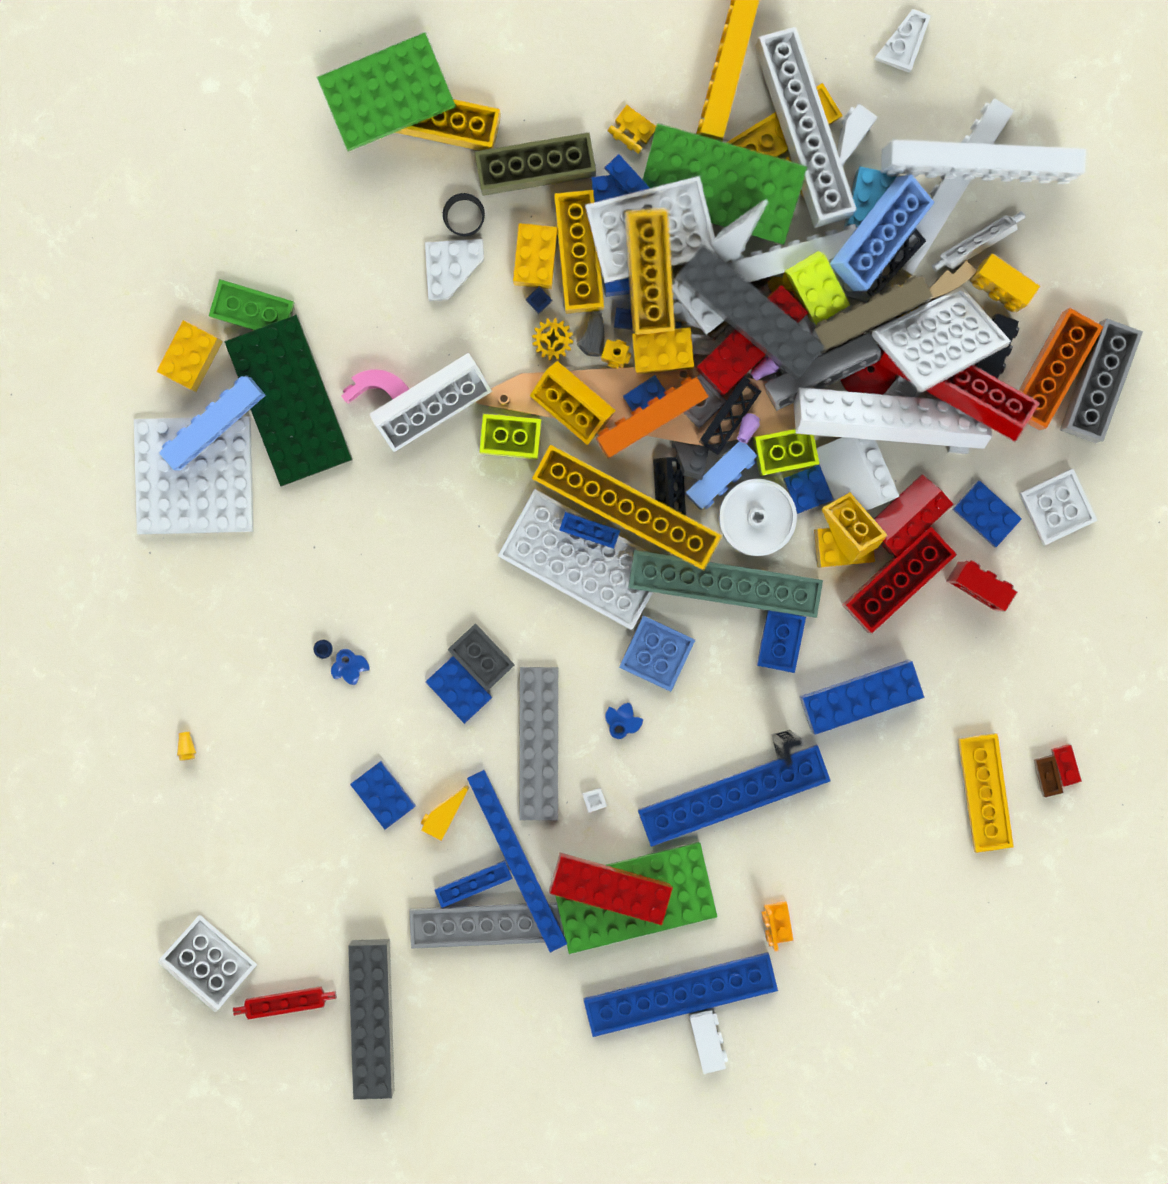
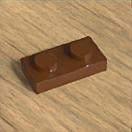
(1048, 776)

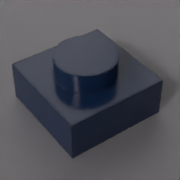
(538, 300)
(623, 319)

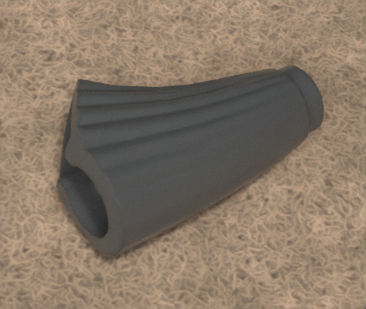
(593, 340)

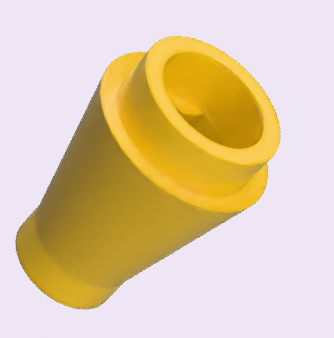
(185, 747)

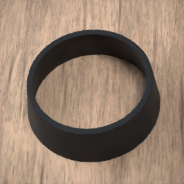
(458, 197)

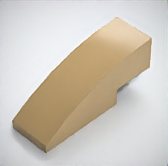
(948, 282)

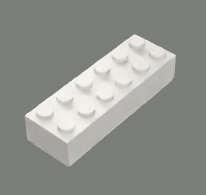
(430, 402)

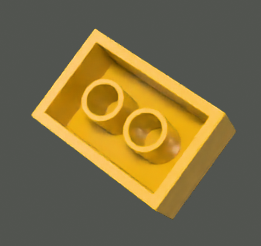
(535, 256)
(1004, 283)
(663, 351)
(189, 356)

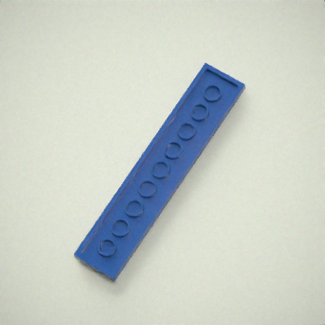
(733, 796)
(680, 994)

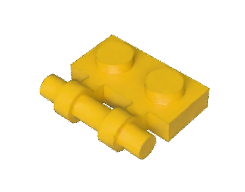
(636, 125)

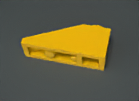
(441, 817)

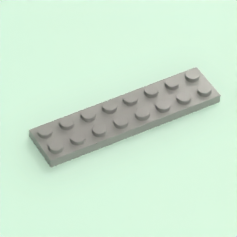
(538, 743)
(475, 925)

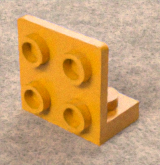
(778, 923)

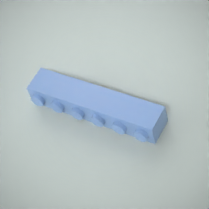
(211, 423)

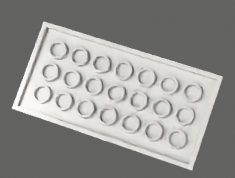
(573, 564)

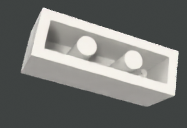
(708, 1040)

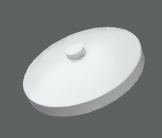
(757, 517)

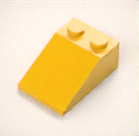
(853, 527)
(829, 554)

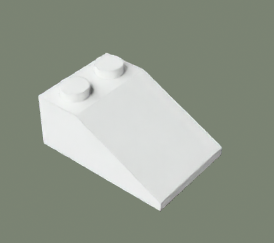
(855, 127)
(733, 238)

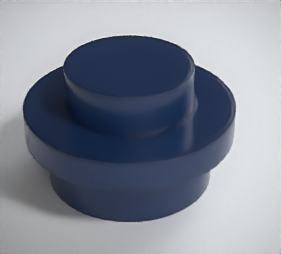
(323, 649)

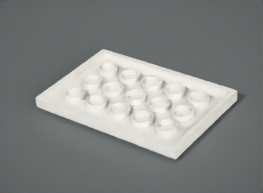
(687, 219)
(940, 338)

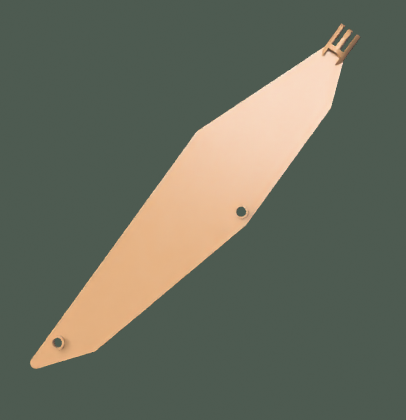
(614, 383)

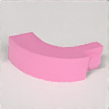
(374, 379)

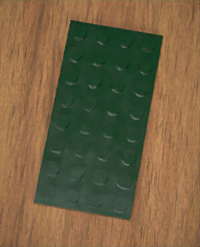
(296, 412)

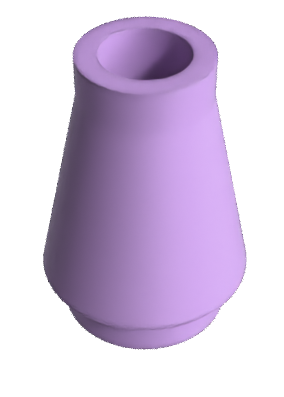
(764, 368)
(748, 427)

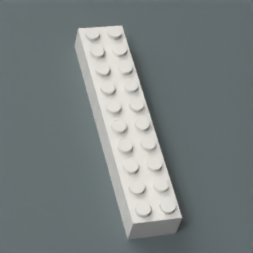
(805, 126)
(983, 161)
(886, 419)

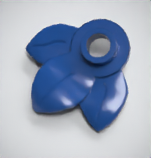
(350, 669)
(624, 718)

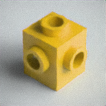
(613, 347)

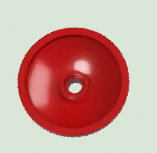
(871, 383)

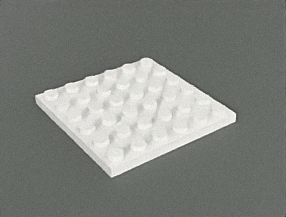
(205, 495)

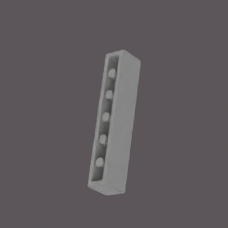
(825, 370)

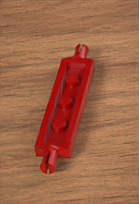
(284, 1003)

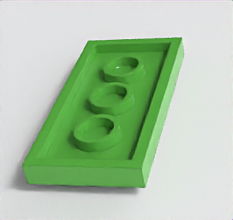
(248, 306)

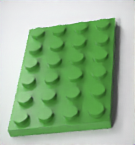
(386, 91)

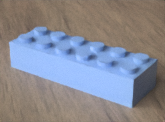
(882, 233)

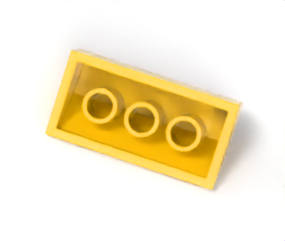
(572, 402)

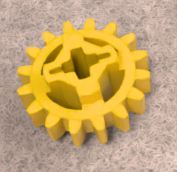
(542, 337)

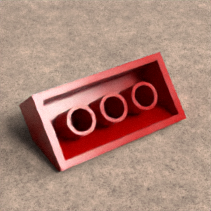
(911, 514)

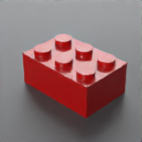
(982, 585)

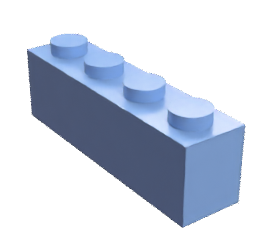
(721, 474)

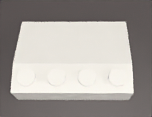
(857, 468)
(207, 963)

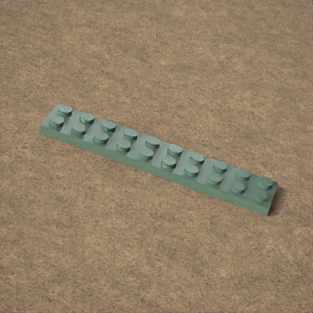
(725, 584)

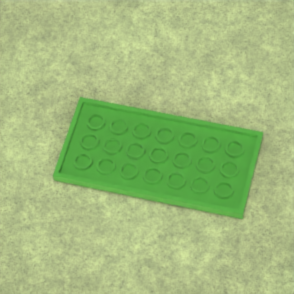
(730, 177)
(689, 902)

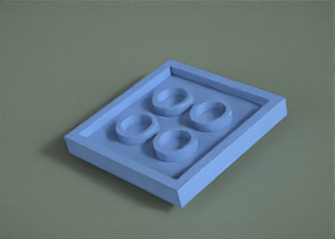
(657, 653)

